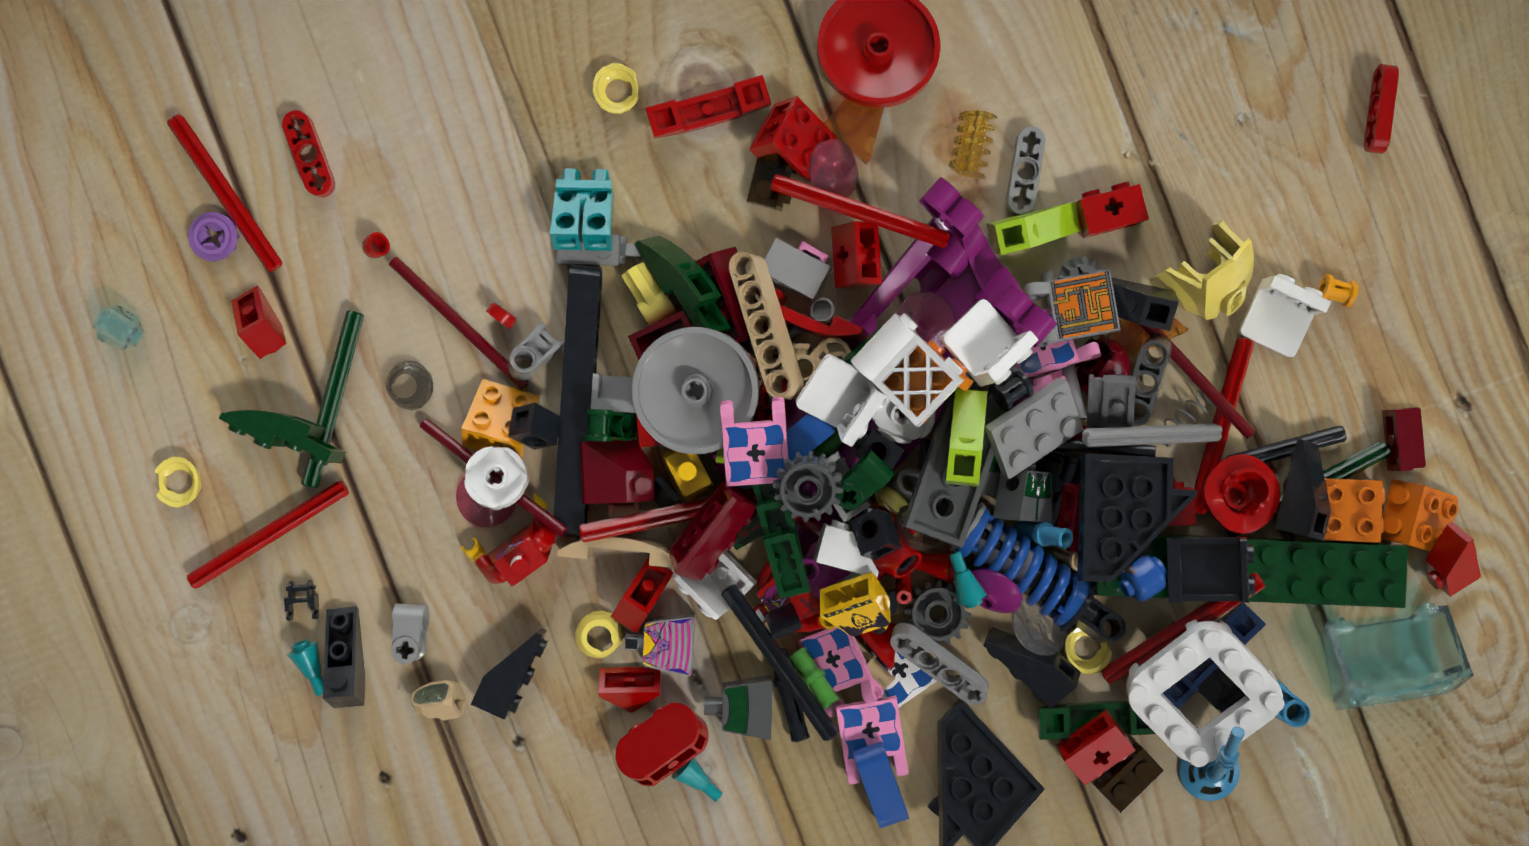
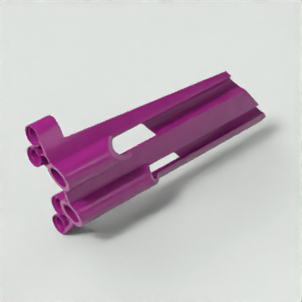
(958, 273)

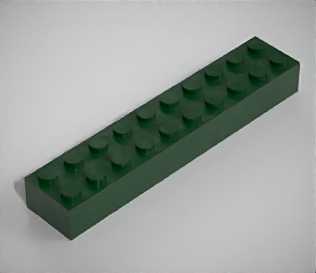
(1311, 571)

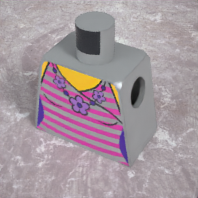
(666, 643)

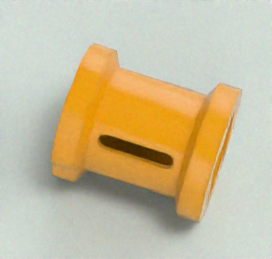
(1338, 290)

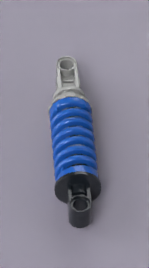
(1026, 568)

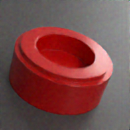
(501, 315)

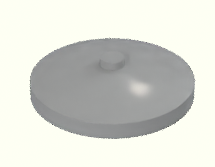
(683, 383)

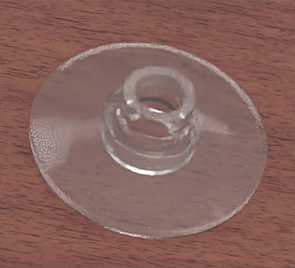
(1047, 637)

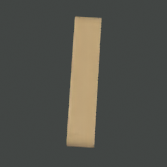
(755, 315)

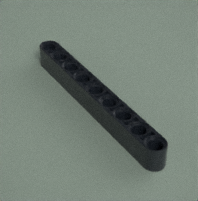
(576, 391)

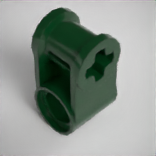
(610, 425)
(863, 480)

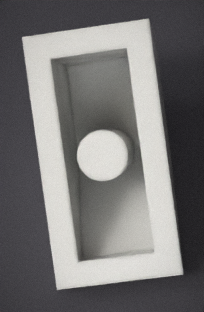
(839, 549)

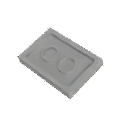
(1034, 428)

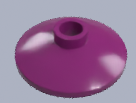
(1002, 593)

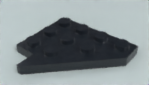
(1123, 510)
(978, 781)

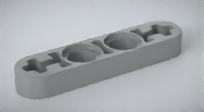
(912, 642)

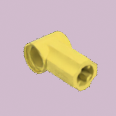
(651, 300)

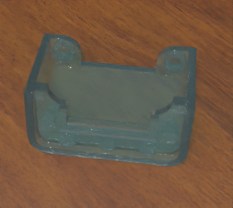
(1394, 658)

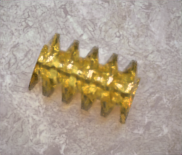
(971, 143)

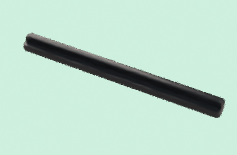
(779, 662)

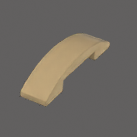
(658, 552)

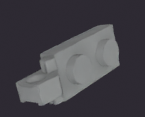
(613, 258)

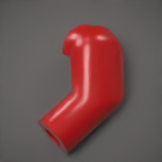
(903, 589)

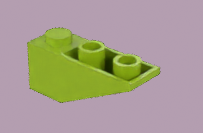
(1033, 228)
(966, 437)

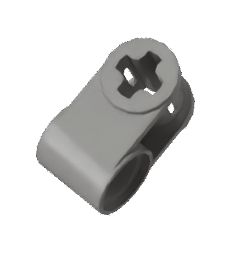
(537, 348)
(409, 628)

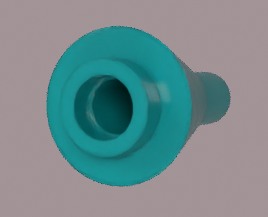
(967, 587)
(306, 658)
(695, 777)

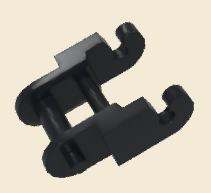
(312, 599)

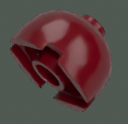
(1113, 361)

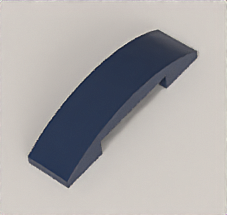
(1244, 626)

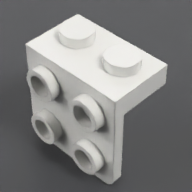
(1282, 314)
(987, 344)
(841, 398)
(709, 589)

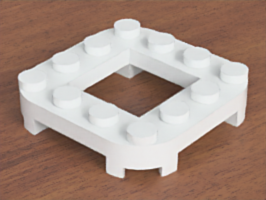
(1203, 641)

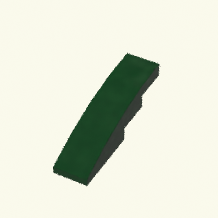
(781, 543)

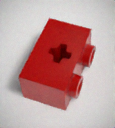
(1128, 204)
(856, 255)
(1095, 747)

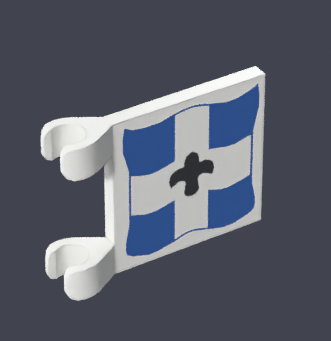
(908, 679)

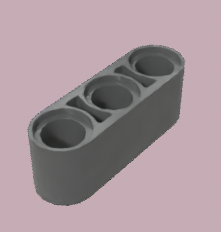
(1154, 367)

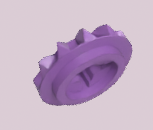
(200, 233)

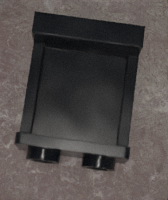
(1209, 569)

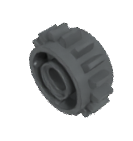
(811, 469)
(933, 595)

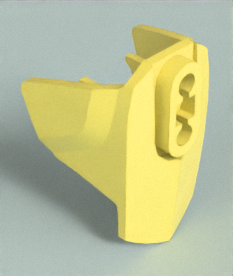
(1222, 287)

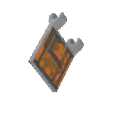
(1079, 306)

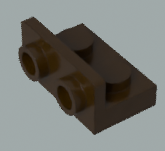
(760, 188)
(1128, 778)

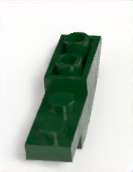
(682, 275)
(284, 430)

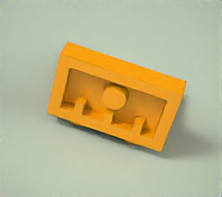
(491, 414)

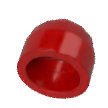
(375, 245)

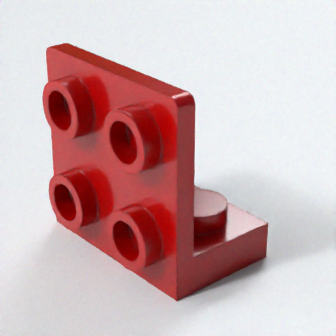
(792, 133)

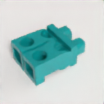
(584, 199)

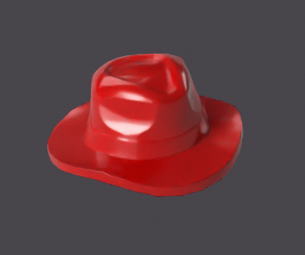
(1241, 493)

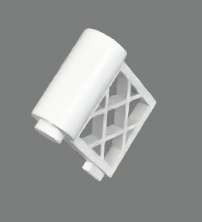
(893, 346)

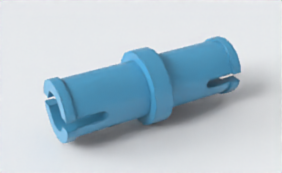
(1044, 533)

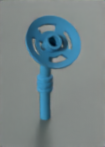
(1214, 771)

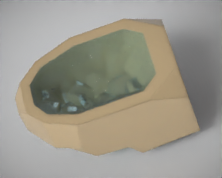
(439, 700)

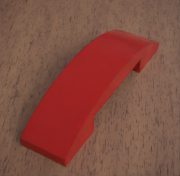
(708, 109)
(839, 327)

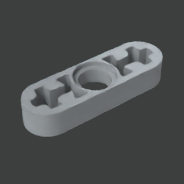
(1021, 148)

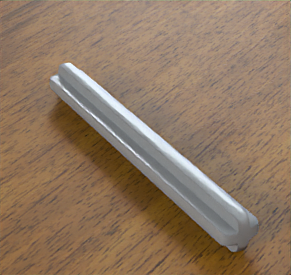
(1151, 435)

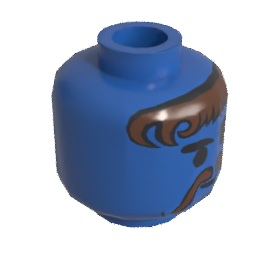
(1143, 578)

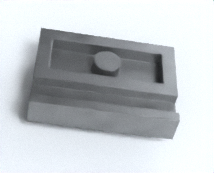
(1111, 401)

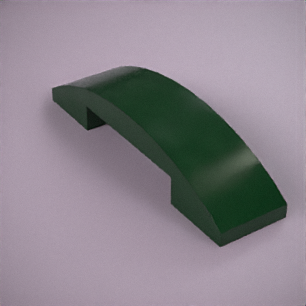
(1065, 719)

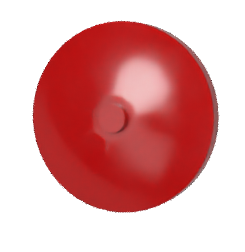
(878, 50)

